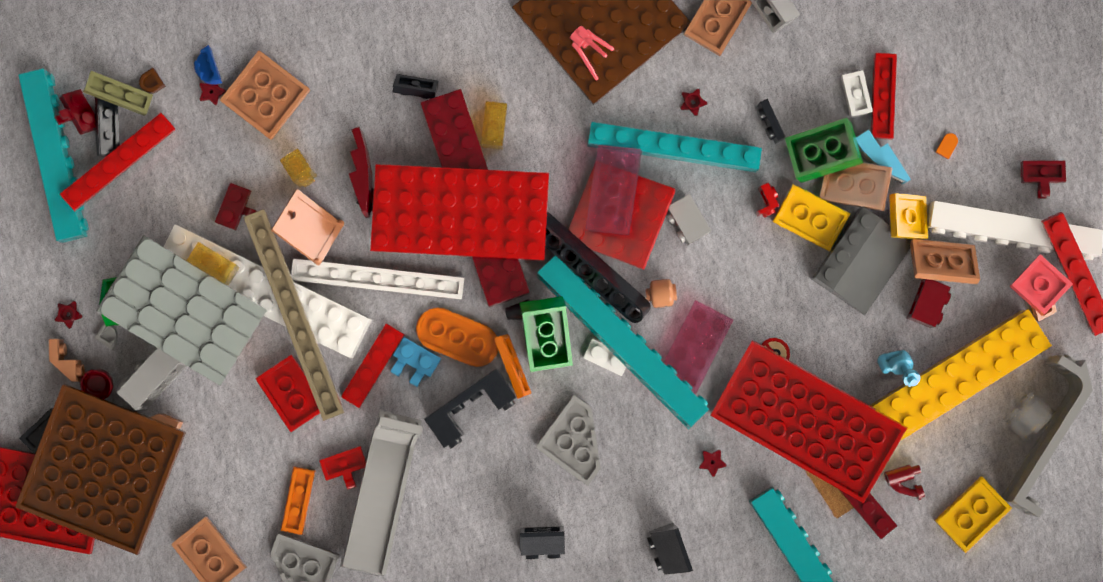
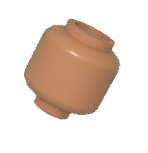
(661, 293)

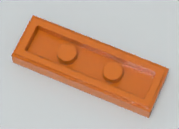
(512, 365)
(298, 500)

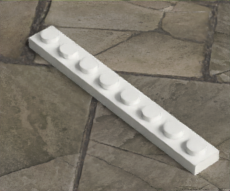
(378, 279)

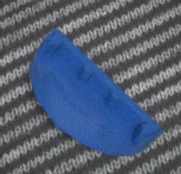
(206, 67)

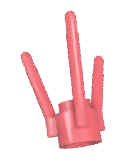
(584, 38)

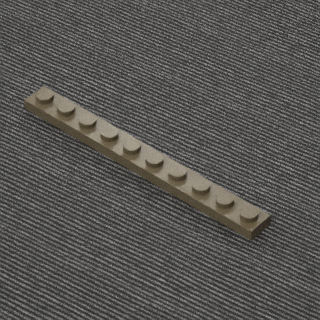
(294, 315)

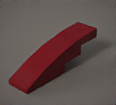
(362, 177)

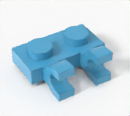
(416, 357)

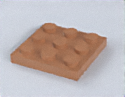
(265, 95)

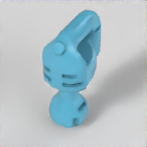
(899, 363)

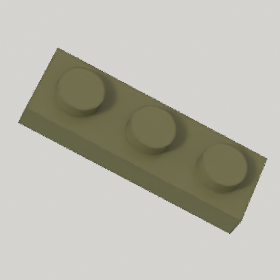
(117, 93)

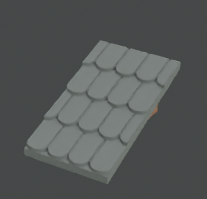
(181, 310)

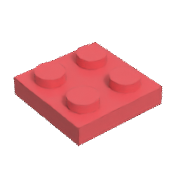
(1041, 285)

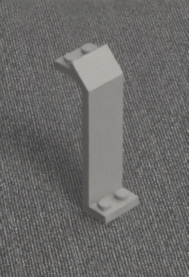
(1079, 390)
(381, 493)

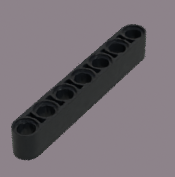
(600, 270)

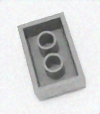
(150, 379)

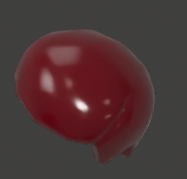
(97, 383)

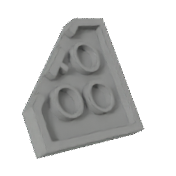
(573, 441)
(302, 561)

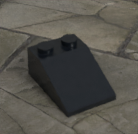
(542, 541)
(670, 550)

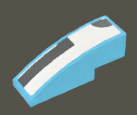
(881, 156)

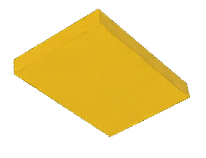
(811, 217)
(973, 514)

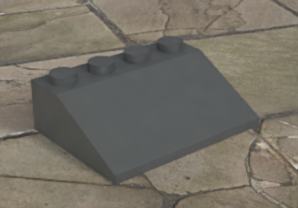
(861, 261)

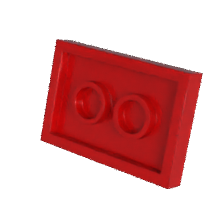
(289, 393)

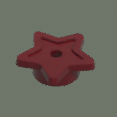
(217, 92)
(699, 102)
(63, 310)
(712, 468)

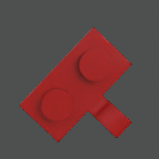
(343, 465)

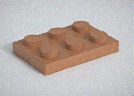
(716, 23)
(858, 186)
(944, 261)
(208, 553)

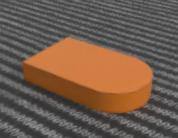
(947, 145)

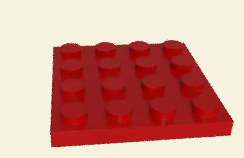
(648, 214)

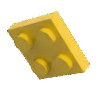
(908, 216)

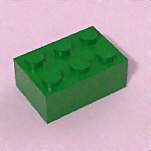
(823, 150)
(546, 334)

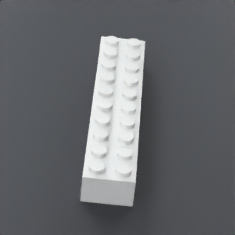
(331, 322)

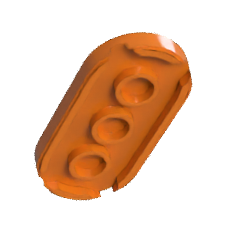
(457, 337)

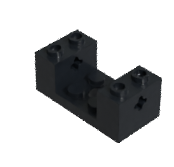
(444, 425)

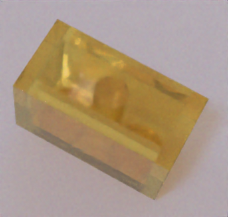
(494, 125)
(299, 168)
(213, 263)

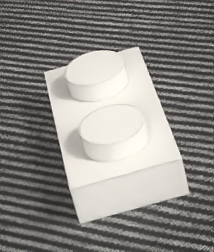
(856, 94)
(602, 356)

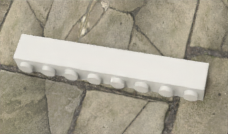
(1006, 228)

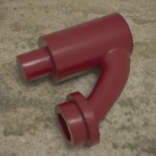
(897, 476)

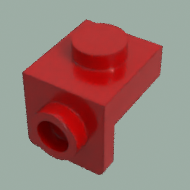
(769, 197)

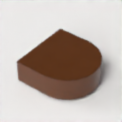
(151, 82)

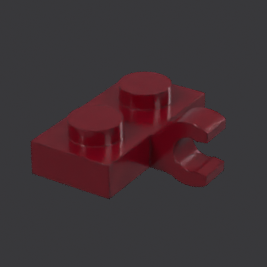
(78, 111)
(1043, 173)
(234, 207)

